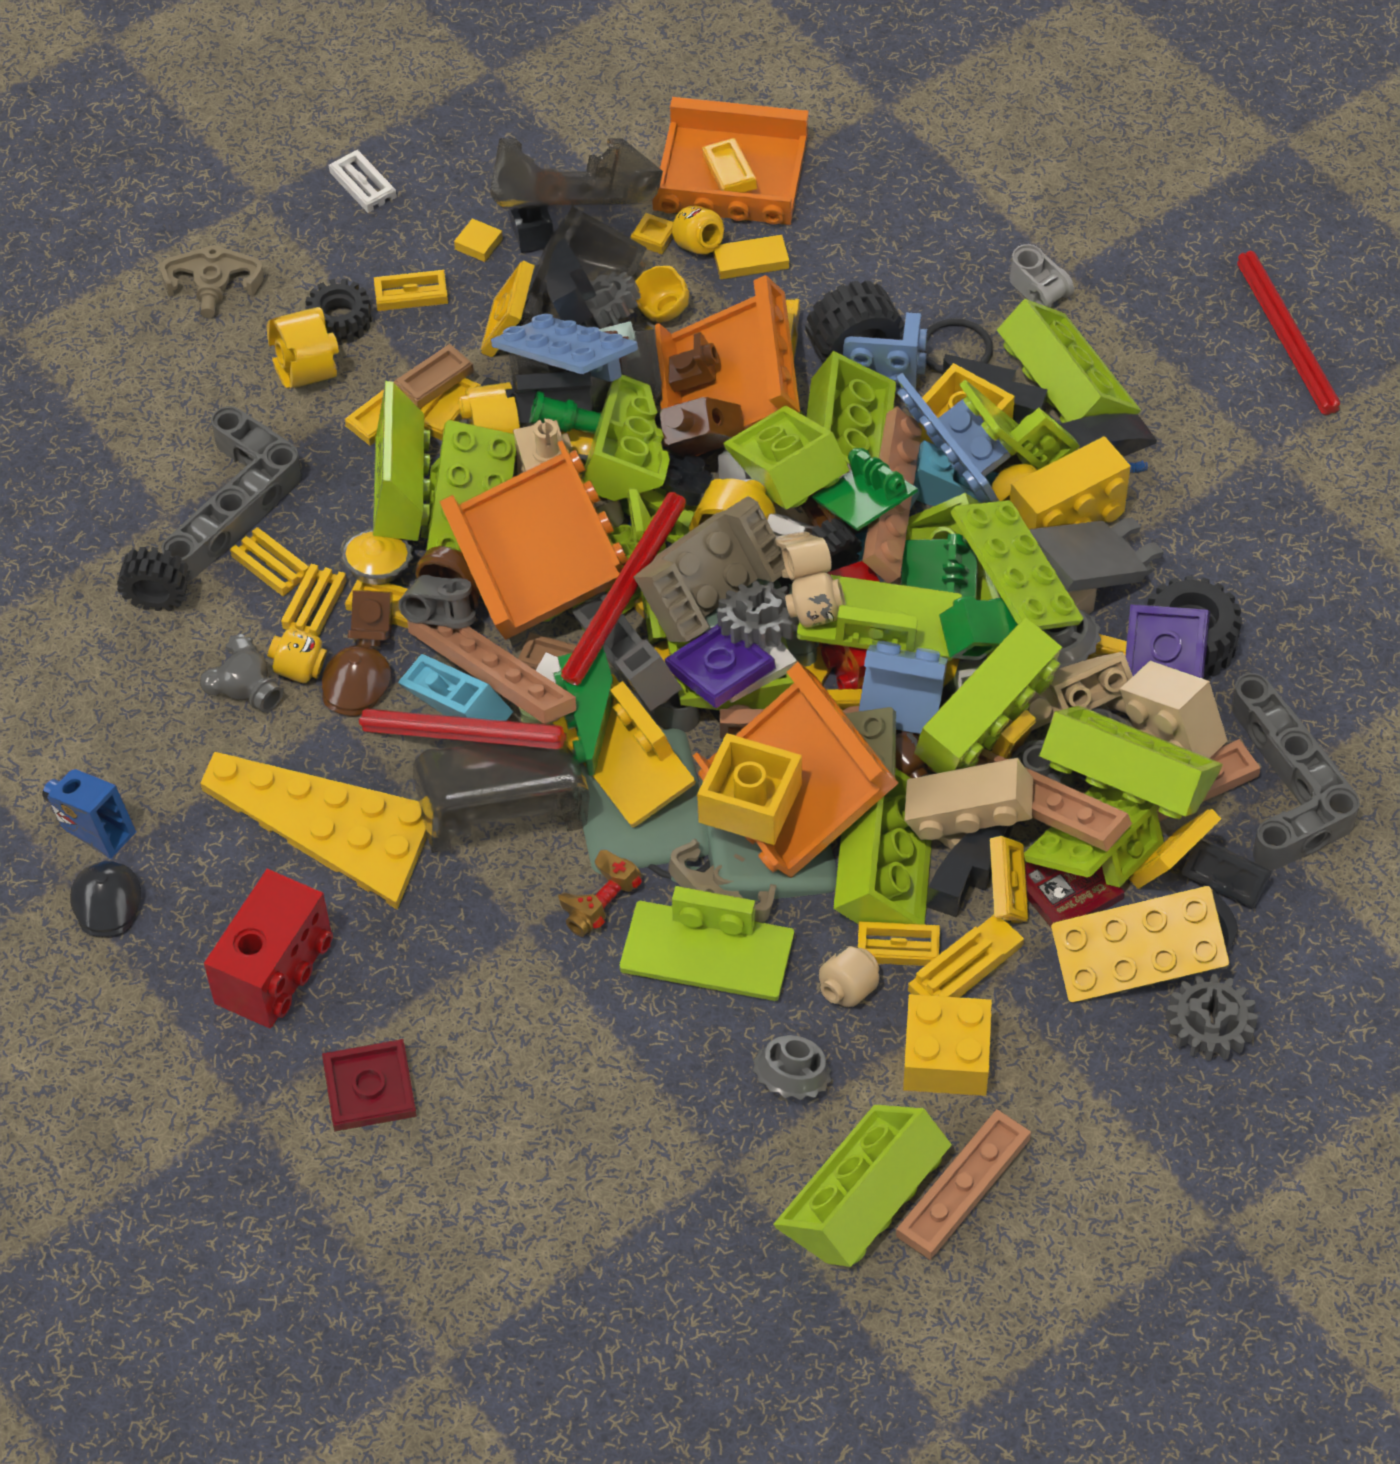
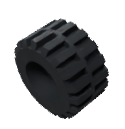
(854, 312)
(1223, 619)

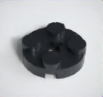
(687, 478)

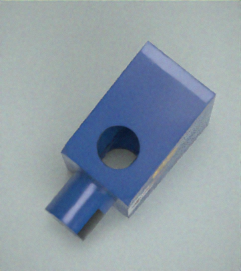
(90, 811)

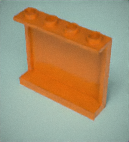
(770, 141)
(752, 354)
(536, 543)
(838, 770)

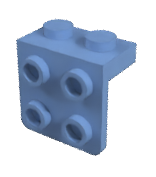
(892, 356)
(904, 682)

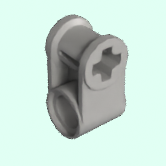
(1038, 276)

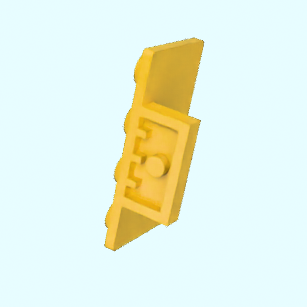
(635, 760)
(1140, 944)

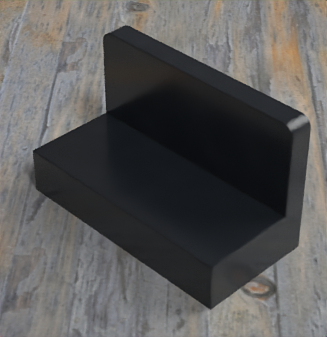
(556, 386)

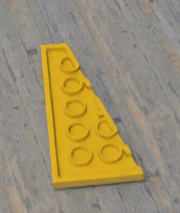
(340, 825)

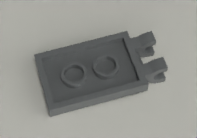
(1095, 554)

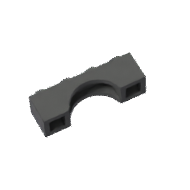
(632, 657)

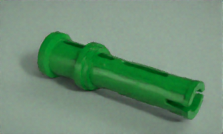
(565, 413)

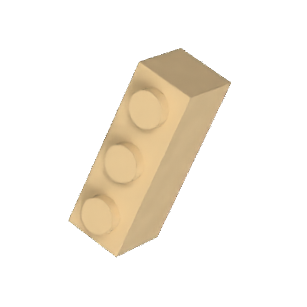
(969, 799)

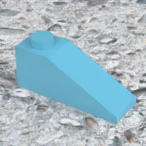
(453, 691)

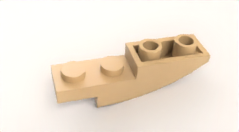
(1081, 684)

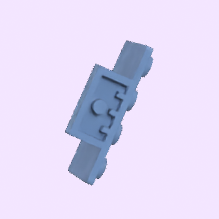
(567, 346)
(960, 438)

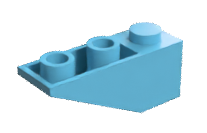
(938, 478)

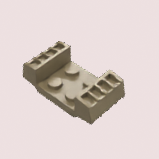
(706, 563)

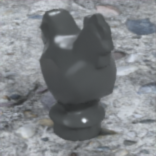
(243, 676)

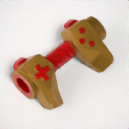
(588, 910)

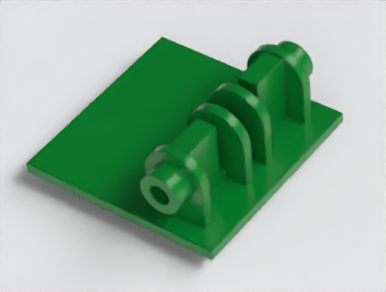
(865, 491)
(940, 565)

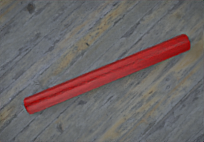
(1288, 333)
(623, 589)
(463, 728)

